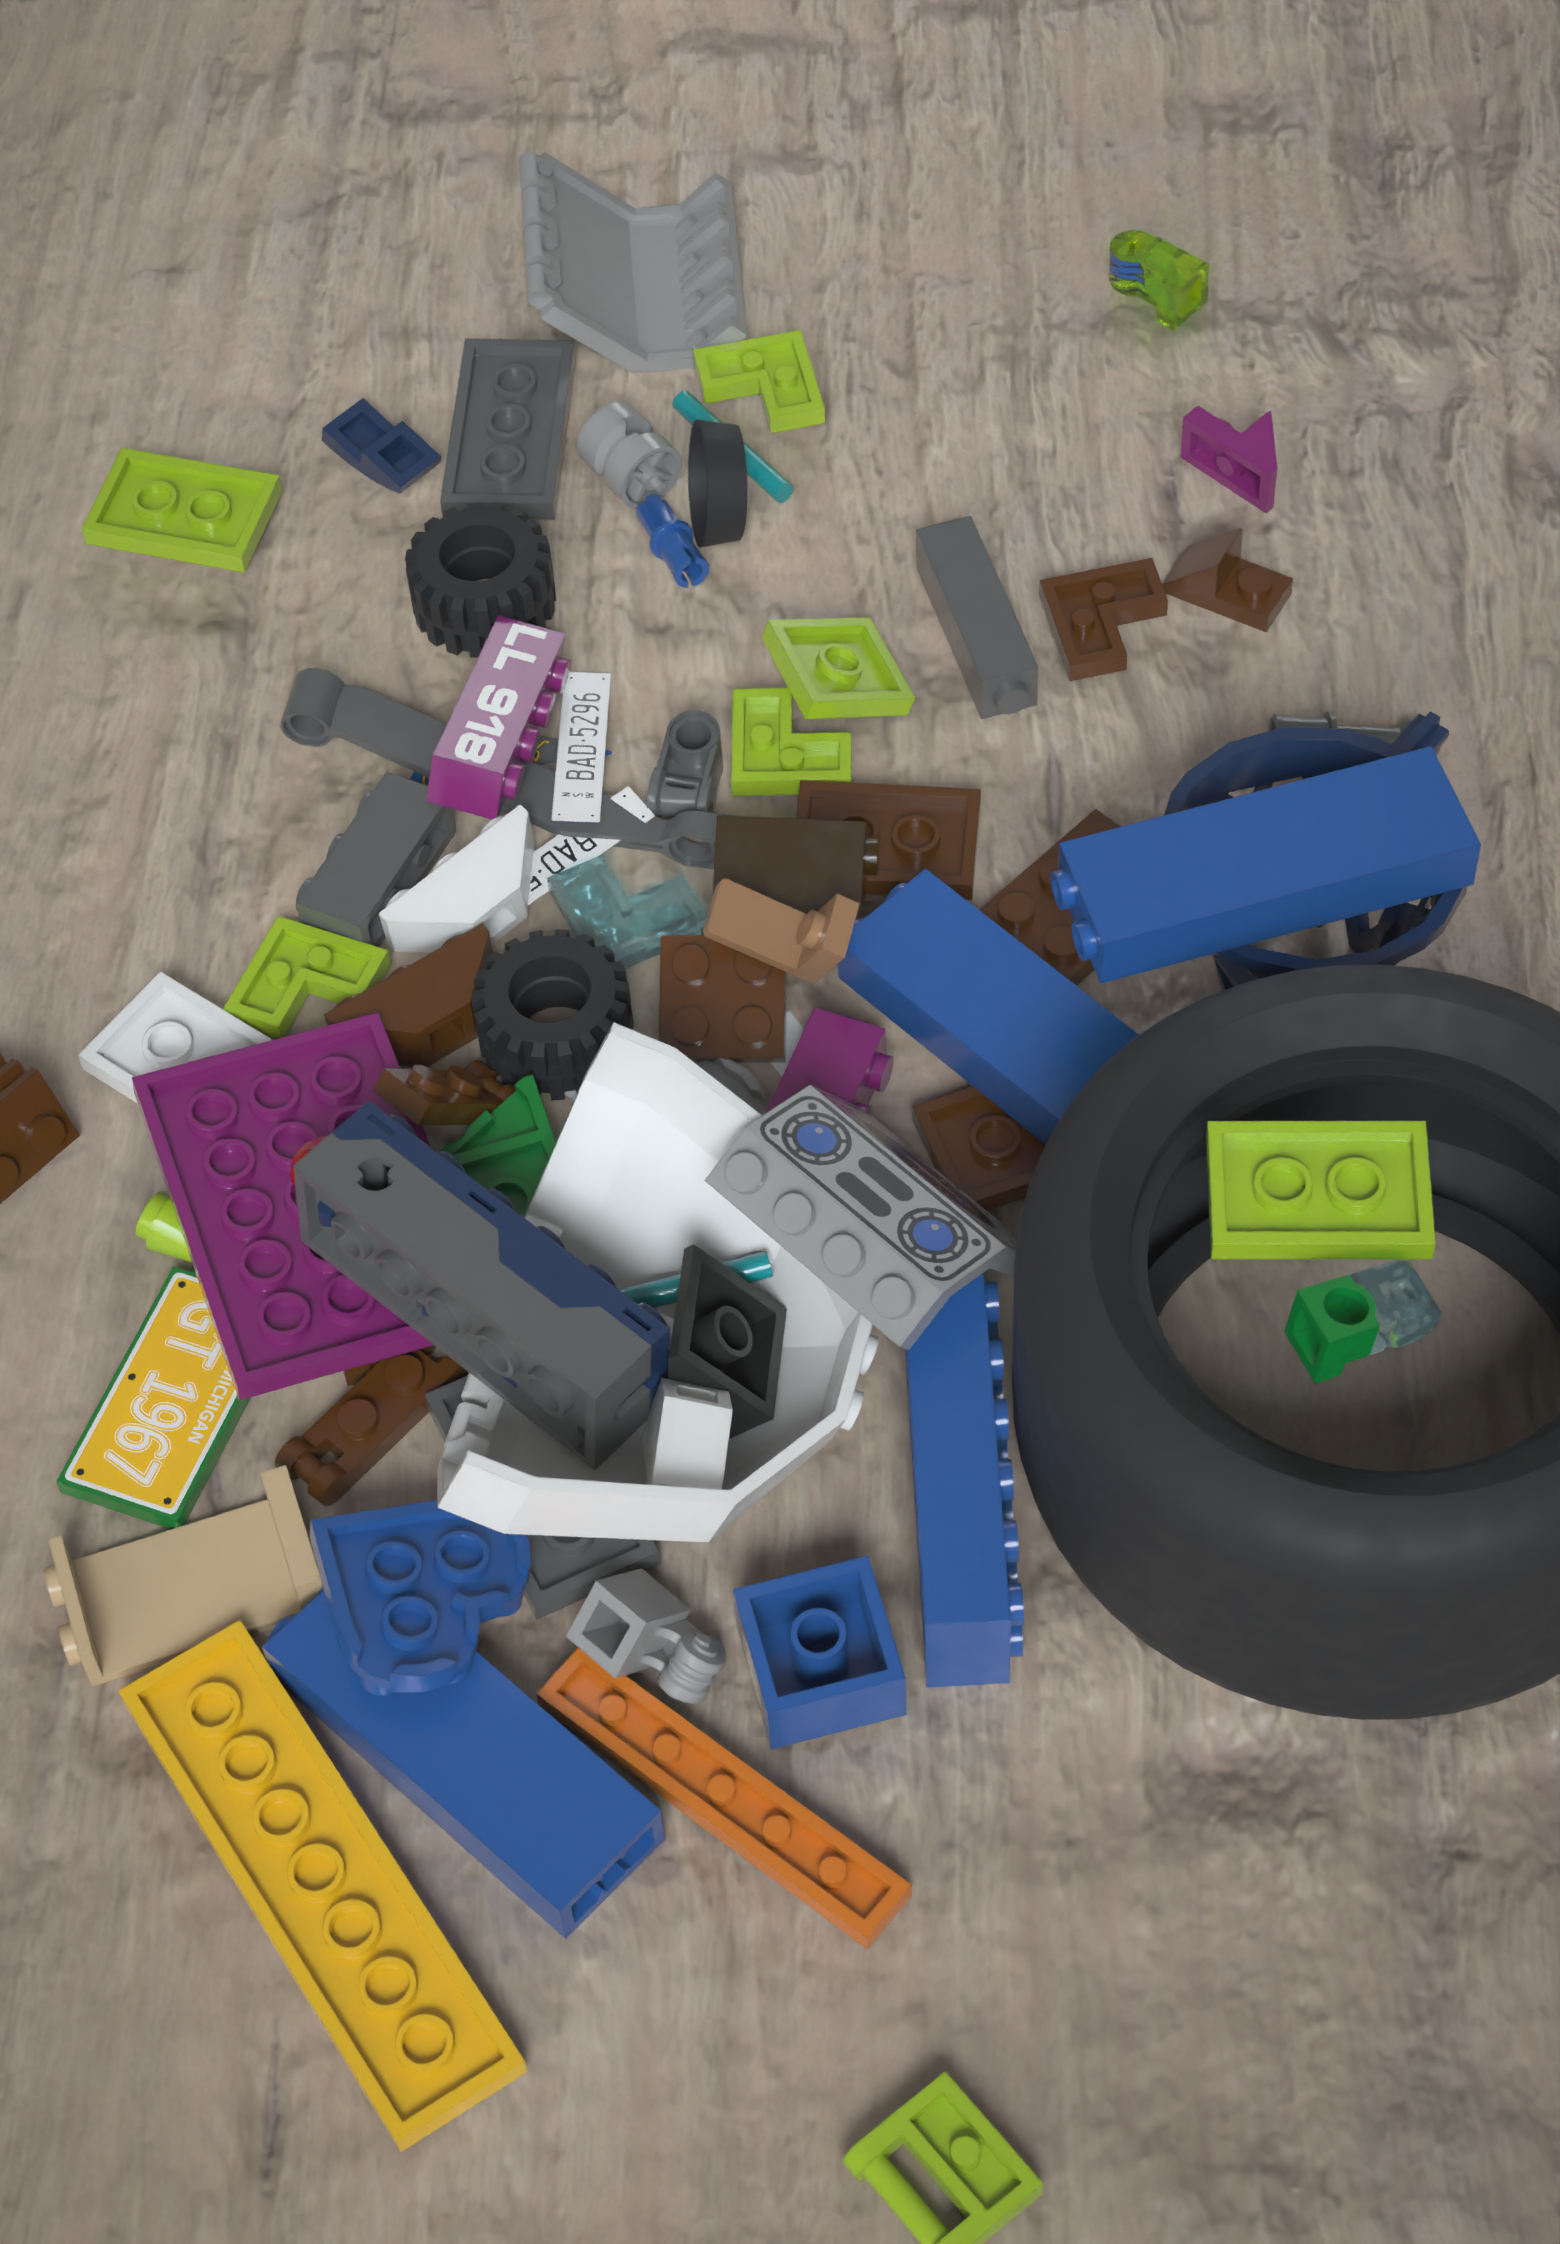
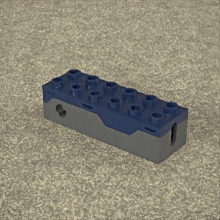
(481, 1282)

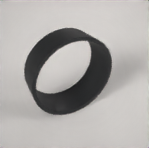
(717, 482)

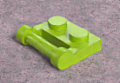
(959, 2154)

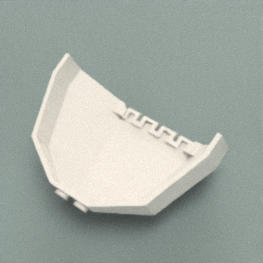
(629, 1199)

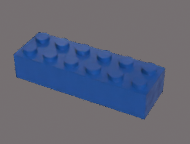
(964, 1493)

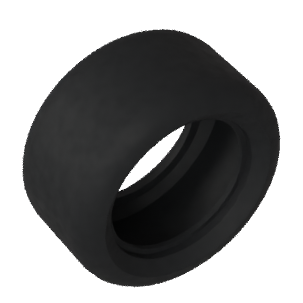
(1183, 1523)

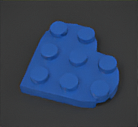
(413, 1591)

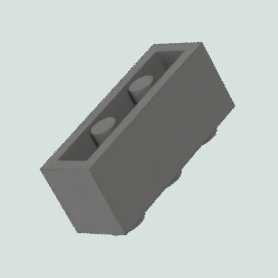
(380, 853)

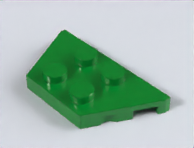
(508, 1146)

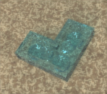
(628, 926)

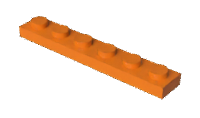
(727, 1797)

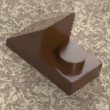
(1222, 582)

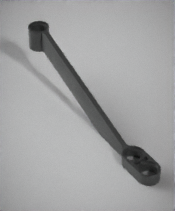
(327, 708)

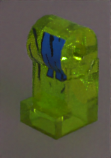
(1159, 275)

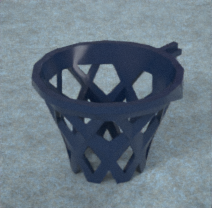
(1308, 753)

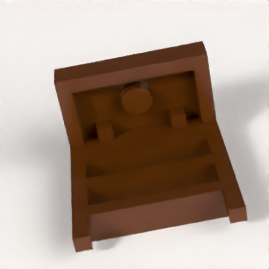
(31, 1125)

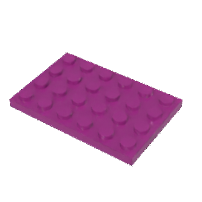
(226, 1154)

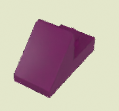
(1235, 459)

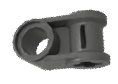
(687, 766)

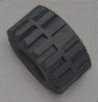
(475, 547)
(543, 976)

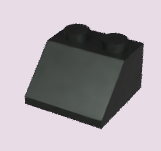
(727, 1338)

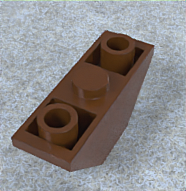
(426, 1003)

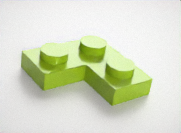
(767, 366)
(772, 757)
(297, 963)

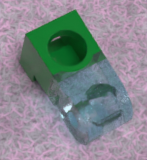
(1359, 1317)

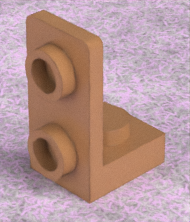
(780, 934)

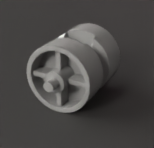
(628, 453)

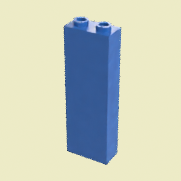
(1265, 864)
(980, 1001)
(484, 1770)

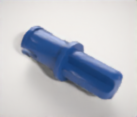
(672, 541)

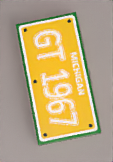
(160, 1415)

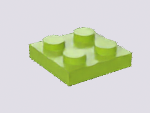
(837, 668)

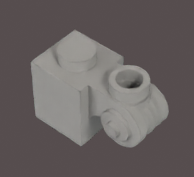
(640, 1625)

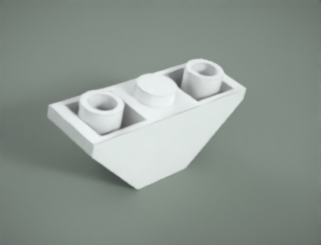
(466, 889)
(687, 1436)

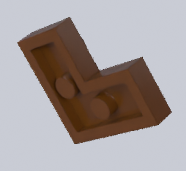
(1090, 606)

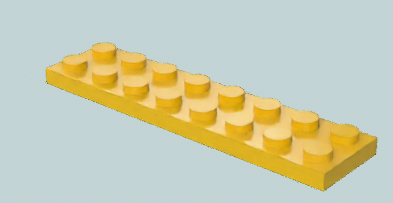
(323, 1886)

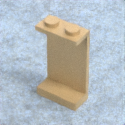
(184, 1585)

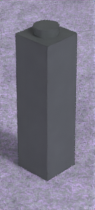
(976, 617)

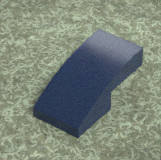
(378, 449)

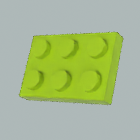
(182, 509)
(1319, 1190)

